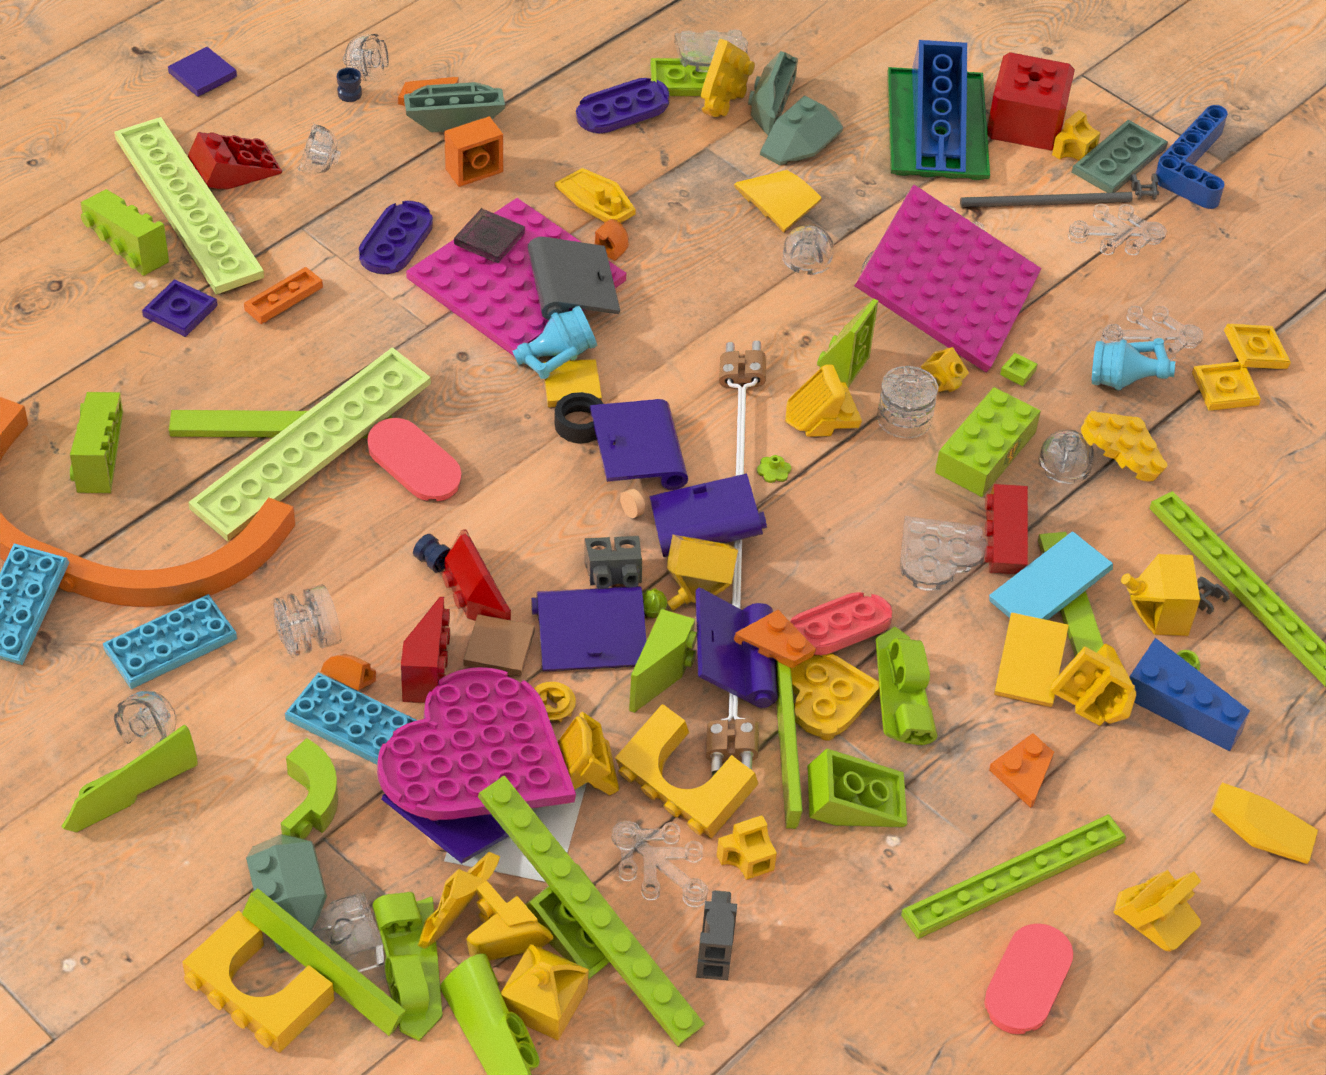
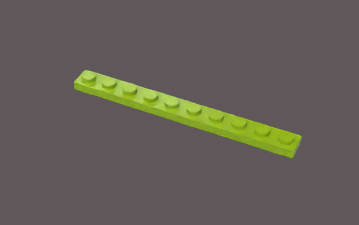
(1243, 583)
(591, 911)

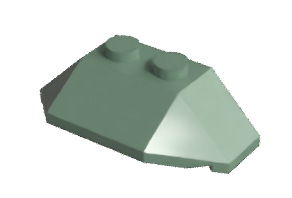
(773, 90)
(453, 105)
(801, 132)
(290, 876)

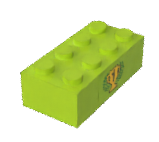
(987, 441)

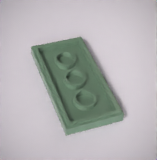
(1119, 156)

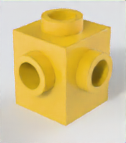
(946, 369)

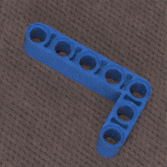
(1177, 168)

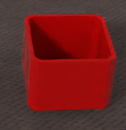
(1030, 100)

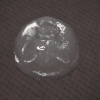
(368, 56)
(319, 151)
(808, 249)
(1066, 456)
(145, 719)

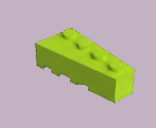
(126, 231)
(96, 442)

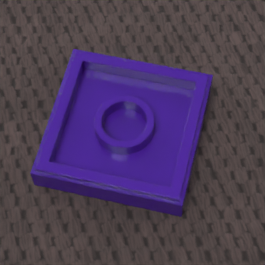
(202, 71)
(179, 308)

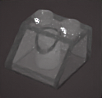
(351, 932)

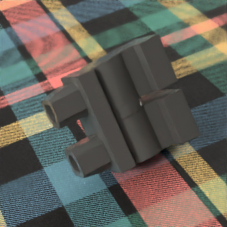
(615, 566)
(717, 937)

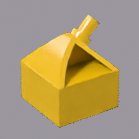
(699, 564)
(1166, 594)
(545, 991)

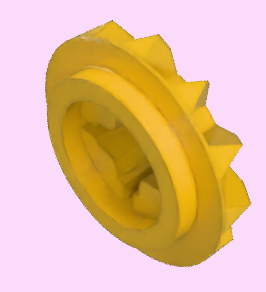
(558, 694)

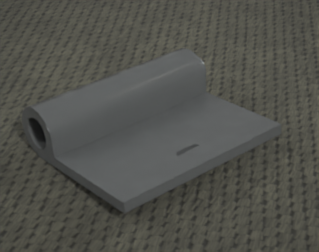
(572, 276)

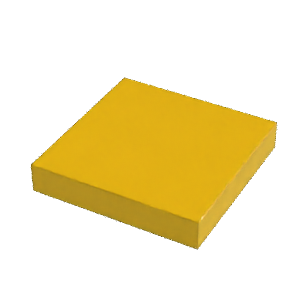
(1257, 346)
(572, 378)
(1226, 386)

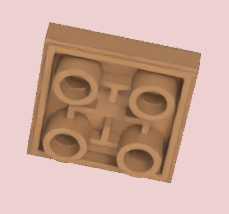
(499, 644)

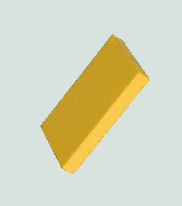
(1031, 659)

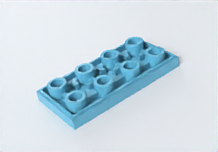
(1052, 579)
(26, 592)
(169, 641)
(345, 717)

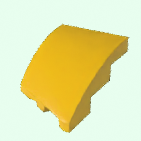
(780, 197)
(456, 895)

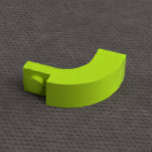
(316, 772)

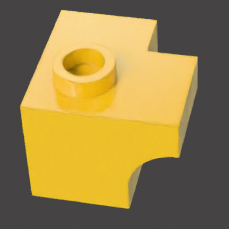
(1075, 138)
(748, 848)

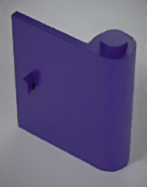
(643, 442)
(708, 511)
(590, 628)
(726, 663)
(459, 837)

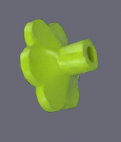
(774, 469)

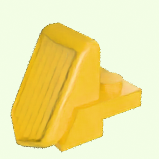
(822, 405)
(1097, 686)
(588, 755)
(1161, 909)
(505, 926)

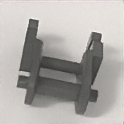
(1137, 187)
(1211, 589)

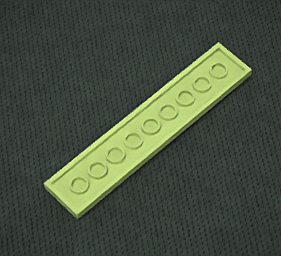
(189, 206)
(309, 443)

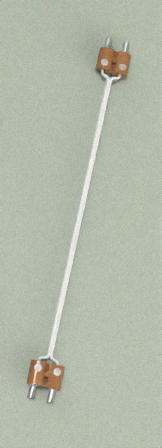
(741, 738)

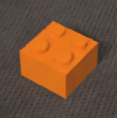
(474, 151)

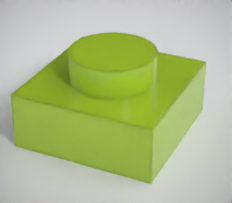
(1018, 369)

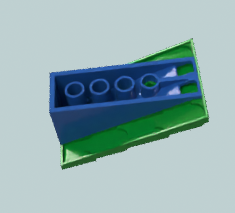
(938, 115)

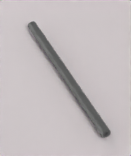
(1046, 199)

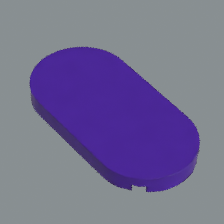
(622, 105)
(395, 237)

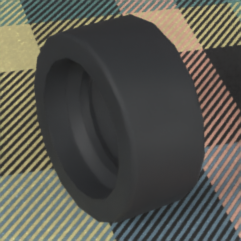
(574, 403)

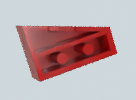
(1007, 528)

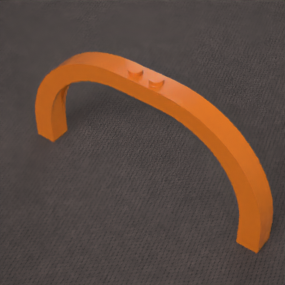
(157, 586)

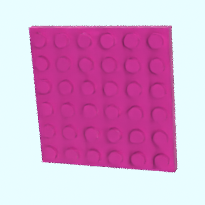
(948, 278)
(492, 295)

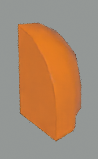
(613, 237)
(349, 671)

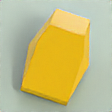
(596, 195)
(1264, 823)

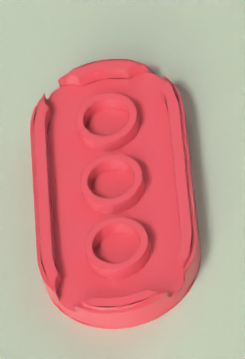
(414, 459)
(844, 621)
(1028, 978)

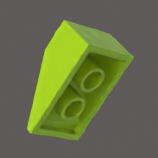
(852, 346)
(663, 657)
(855, 792)
(568, 934)

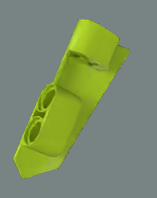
(902, 686)
(120, 787)
(409, 969)
(492, 1031)

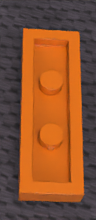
(283, 295)

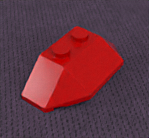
(472, 582)

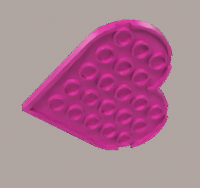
(470, 736)

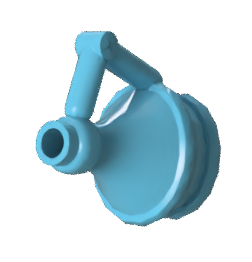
(563, 337)
(1122, 364)

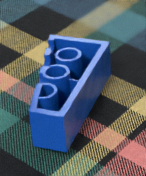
(1187, 697)

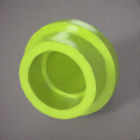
(653, 602)

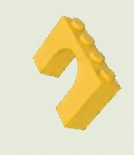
(703, 807)
(273, 1018)

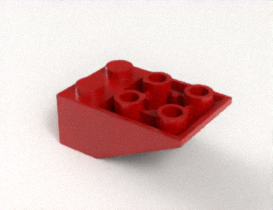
(231, 160)
(425, 654)

